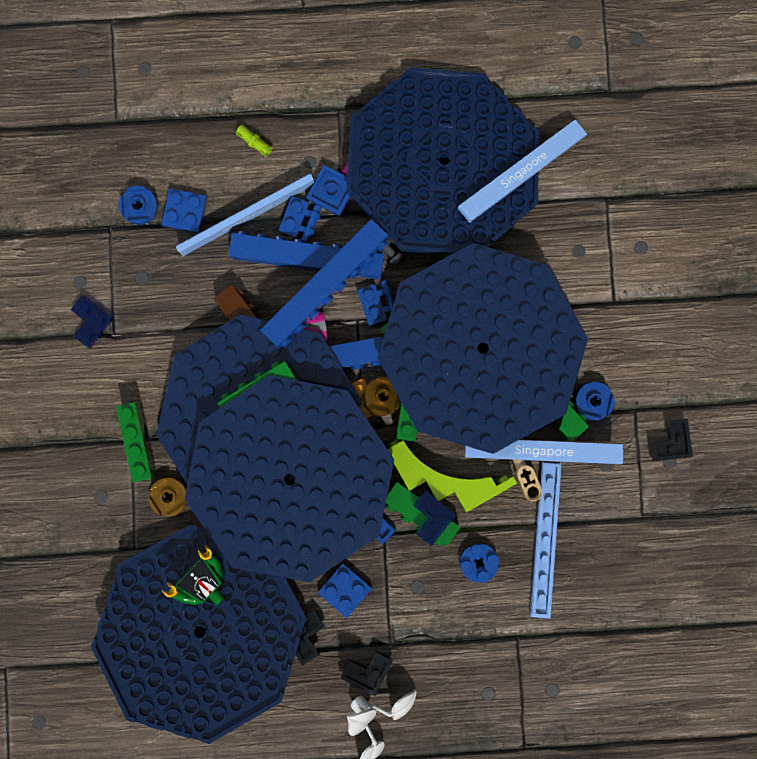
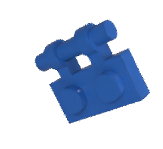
(294, 218)
(372, 304)

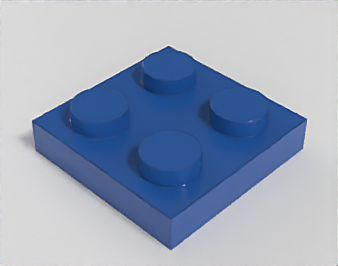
(330, 191)
(184, 211)
(345, 590)

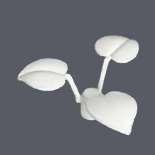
(366, 712)

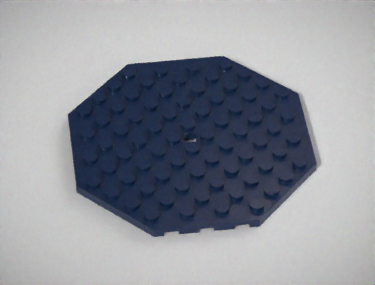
(398, 152)
(529, 338)
(224, 362)
(279, 431)
(188, 681)

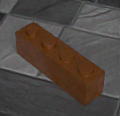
(233, 304)

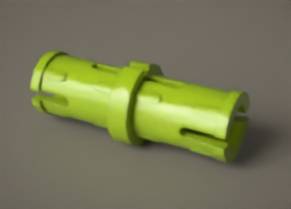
(254, 140)

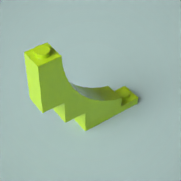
(468, 491)

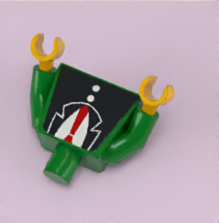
(200, 582)

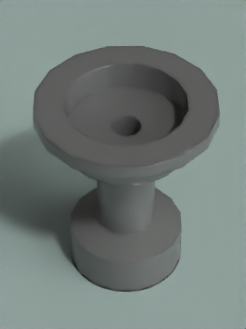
(395, 257)

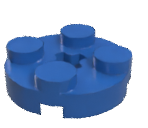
(130, 198)
(604, 396)
(482, 573)

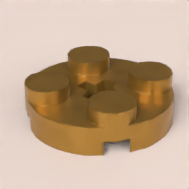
(373, 402)
(157, 496)

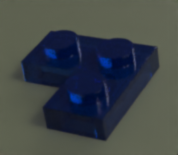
(95, 321)
(438, 517)

